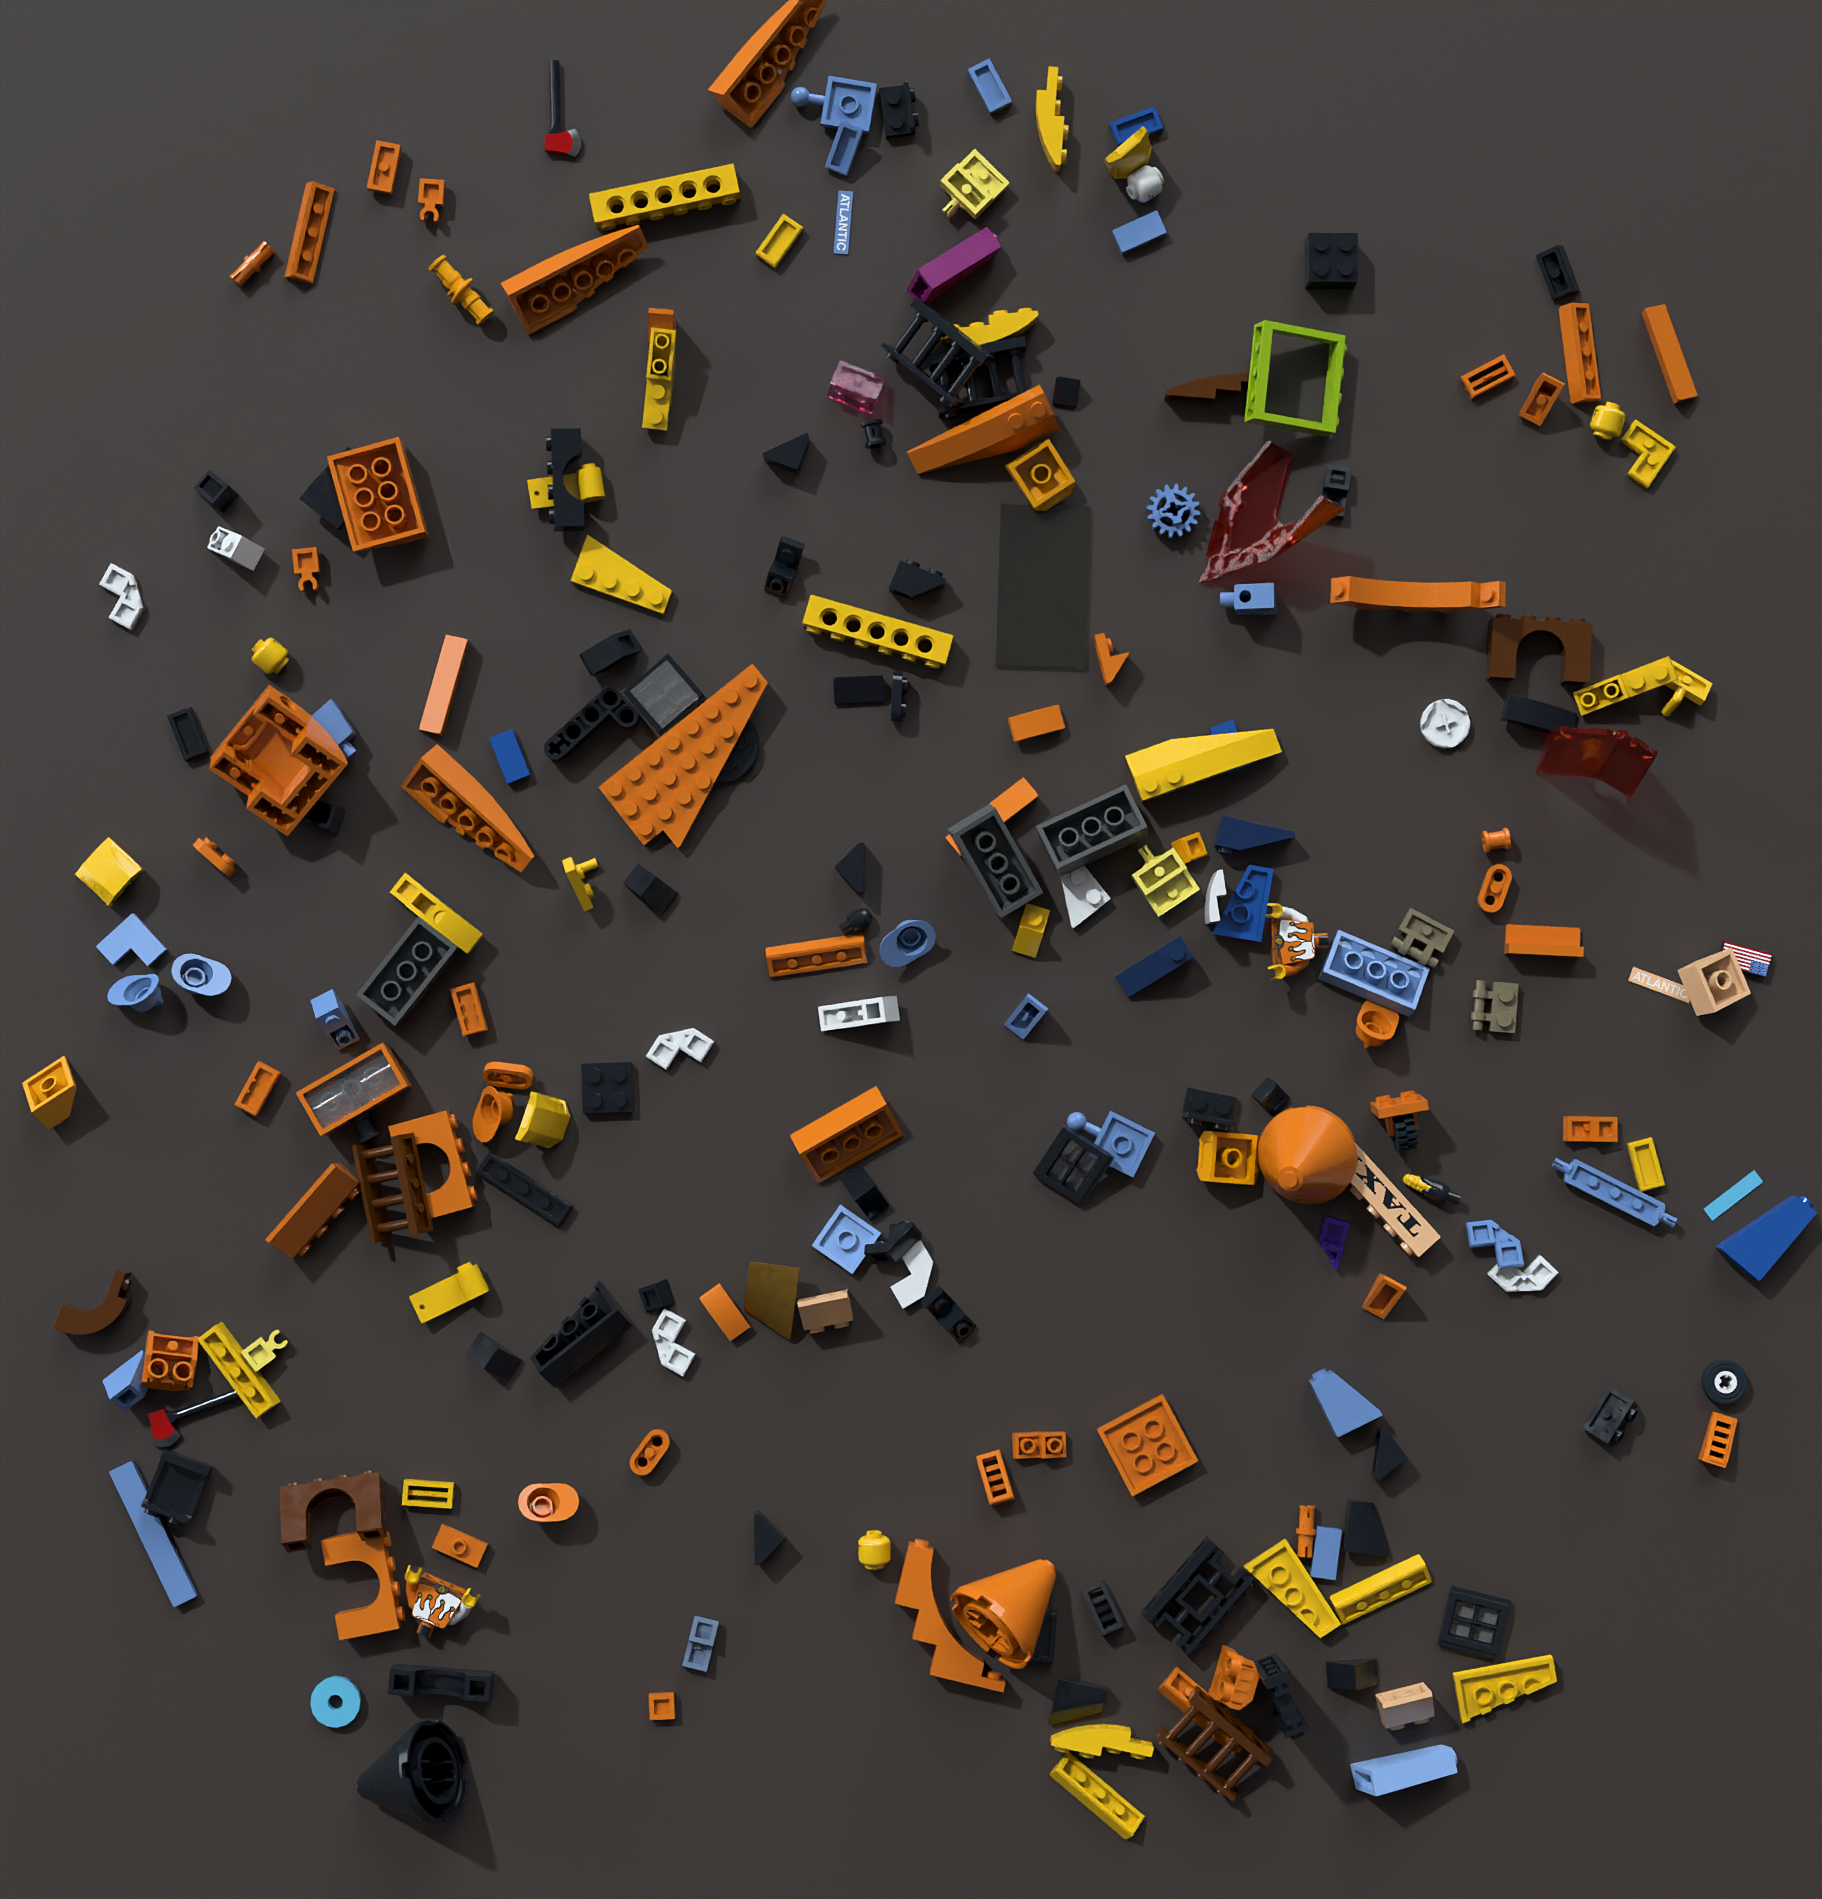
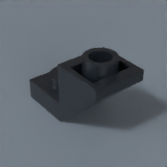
(784, 567)
(610, 651)
(900, 1240)
(948, 1314)

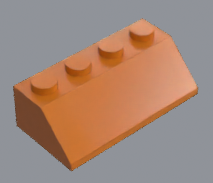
(846, 1135)
(314, 1211)

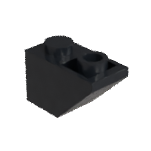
(915, 582)

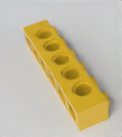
(652, 191)
(819, 607)

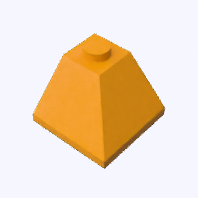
(51, 1093)

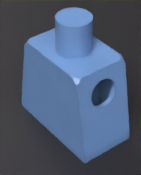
(1262, 600)
(337, 725)

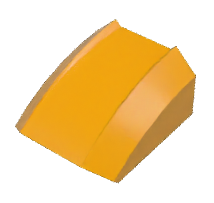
(1042, 476)
(1228, 1158)

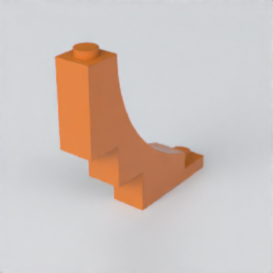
(1417, 596)
(950, 1657)

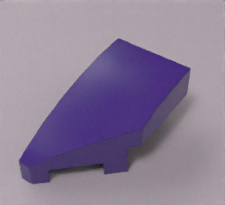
(1333, 1238)

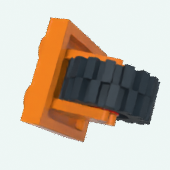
(1401, 1117)

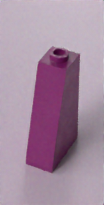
(954, 266)

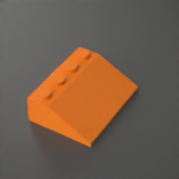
(378, 495)

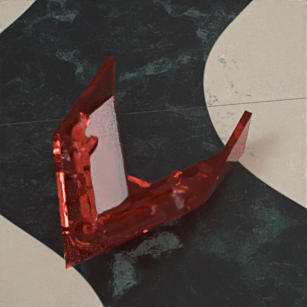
(1248, 516)
(1598, 755)

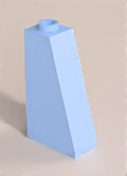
(1404, 1769)

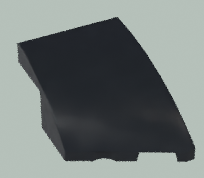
(323, 498)

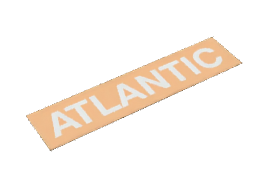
(1659, 984)

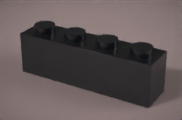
(581, 1336)

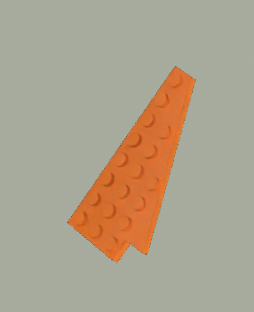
(678, 771)

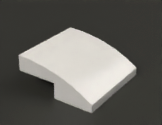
(1215, 890)

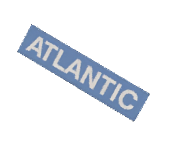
(843, 222)

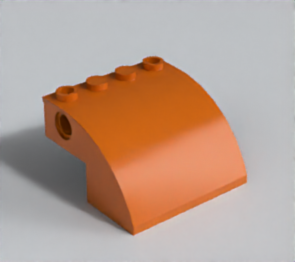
(278, 760)

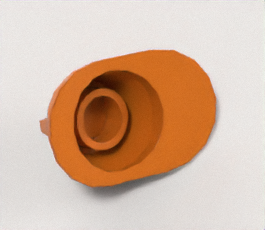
(1375, 1024)
(491, 1112)
(548, 1502)

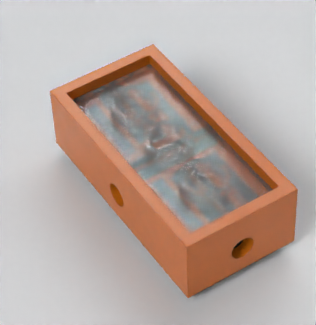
(353, 1089)

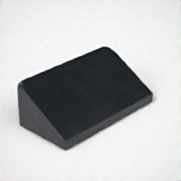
(1557, 272)
(858, 689)

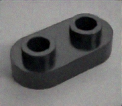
(898, 708)

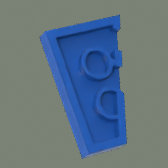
(1247, 906)

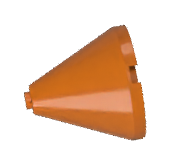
(1307, 1155)
(1007, 1610)

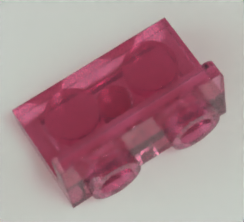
(856, 387)

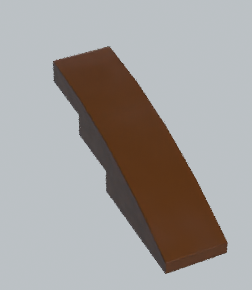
(1205, 389)

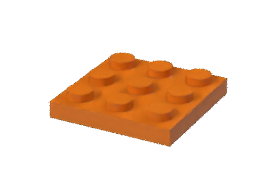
(1147, 1445)

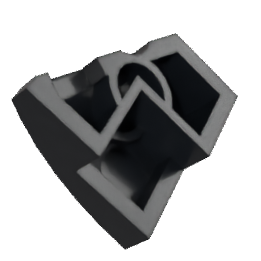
(1364, 1529)
(1076, 1700)

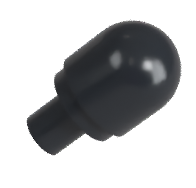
(857, 920)

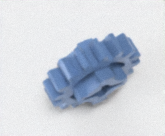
(1175, 521)

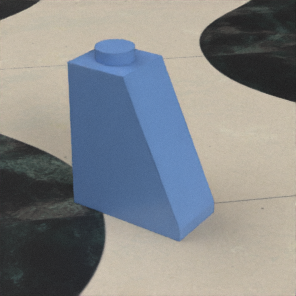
(1341, 1403)

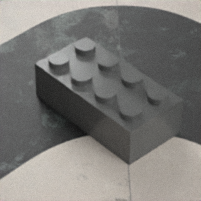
(1092, 830)
(995, 860)
(408, 972)

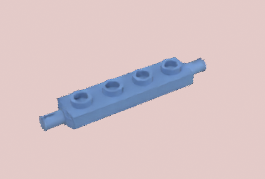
(1614, 1192)

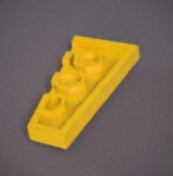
(614, 576)
(1290, 1582)
(1490, 1686)

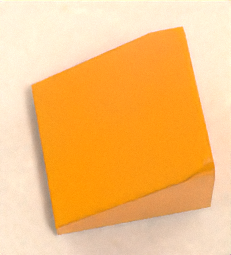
(1190, 847)

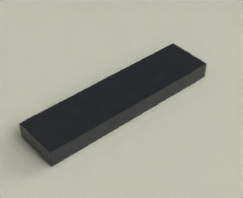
(524, 1188)

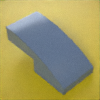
(700, 1643)

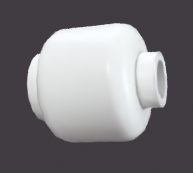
(1145, 183)

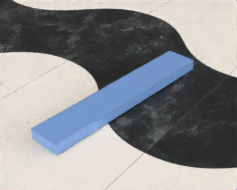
(153, 1535)

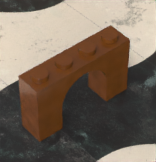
(1571, 637)
(301, 1501)

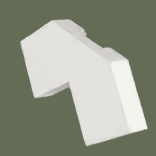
(129, 605)
(668, 1046)
(1533, 1278)
(914, 1286)
(670, 1353)

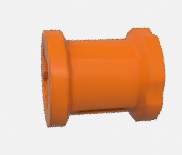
(1496, 840)

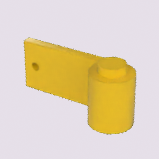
(583, 485)
(449, 1292)

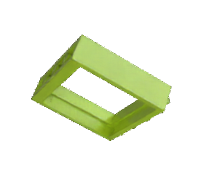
(1259, 372)

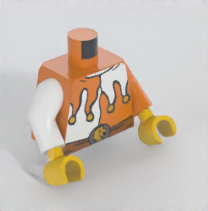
(1292, 941)
(436, 1601)

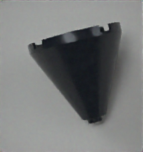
(419, 1774)

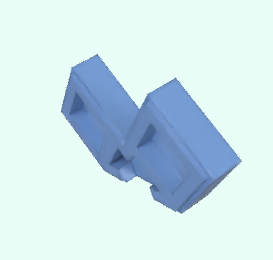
(1506, 1246)

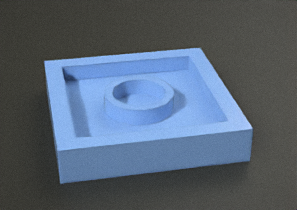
(845, 1238)

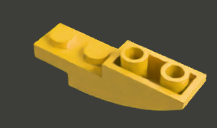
(1051, 127)
(1001, 326)
(659, 378)
(1625, 685)
(436, 913)
(1091, 1738)

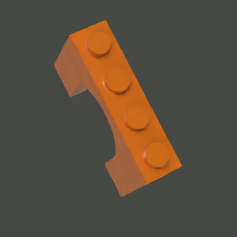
(440, 1131)
(385, 1611)

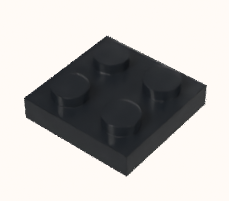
(607, 1087)

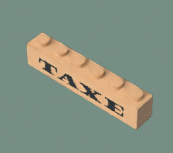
(1391, 1206)

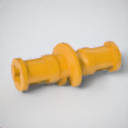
(460, 290)

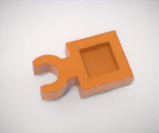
(431, 195)
(306, 563)

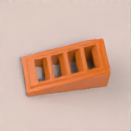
(1727, 1441)
(1009, 1496)

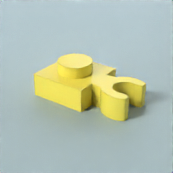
(261, 1352)

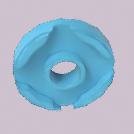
(321, 1704)

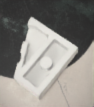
(1082, 895)

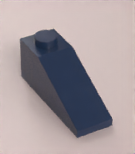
(1244, 835)
(1154, 966)

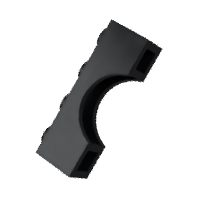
(565, 449)
(461, 1683)

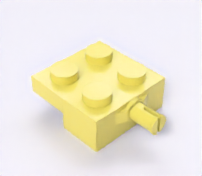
(972, 185)
(1164, 880)

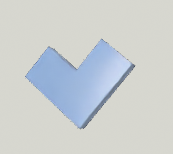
(132, 935)

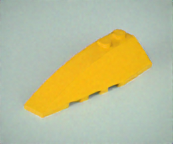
(1195, 759)

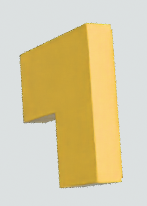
(1652, 449)

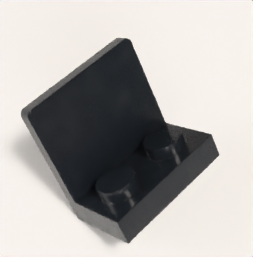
(1209, 1107)

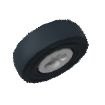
(1711, 1380)

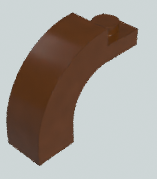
(84, 1321)

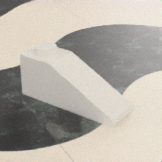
(859, 1013)

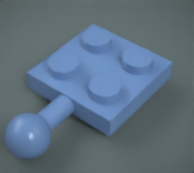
(843, 100)
(1117, 1136)

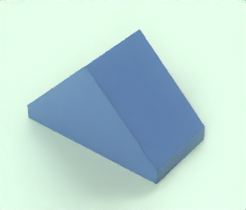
(1025, 1016)

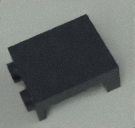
(176, 1487)

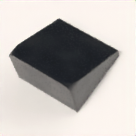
(1066, 391)
(1270, 1096)
(656, 1295)

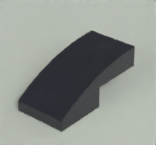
(1336, 486)

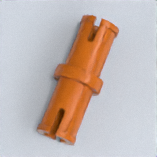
(252, 264)
(1306, 1531)

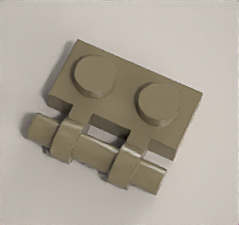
(1426, 931)
(1502, 1006)

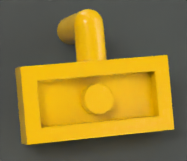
(1689, 686)
(575, 875)

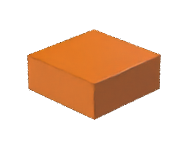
(662, 1706)

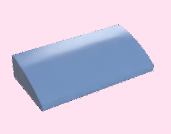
(1374, 973)

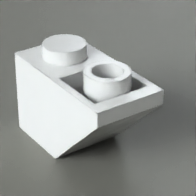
(235, 548)

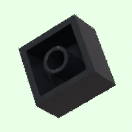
(1331, 260)

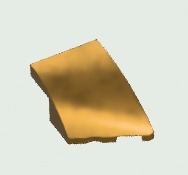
(772, 1295)

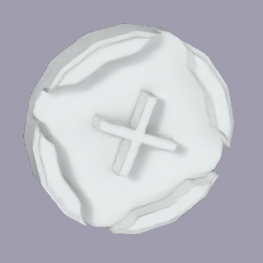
(1445, 723)

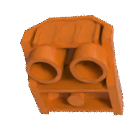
(169, 1362)
(1234, 1679)

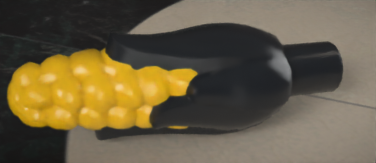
(1431, 1188)

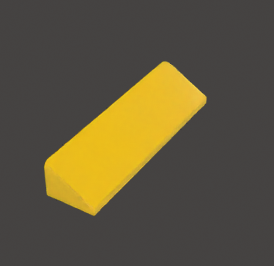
(246, 1382)
(1381, 1589)
(1097, 1796)

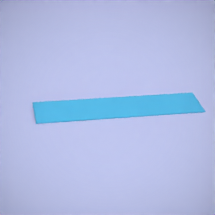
(1733, 1195)

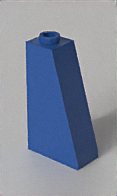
(1766, 1238)

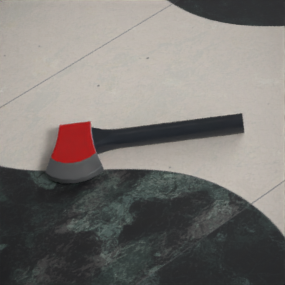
(556, 141)
(163, 1421)

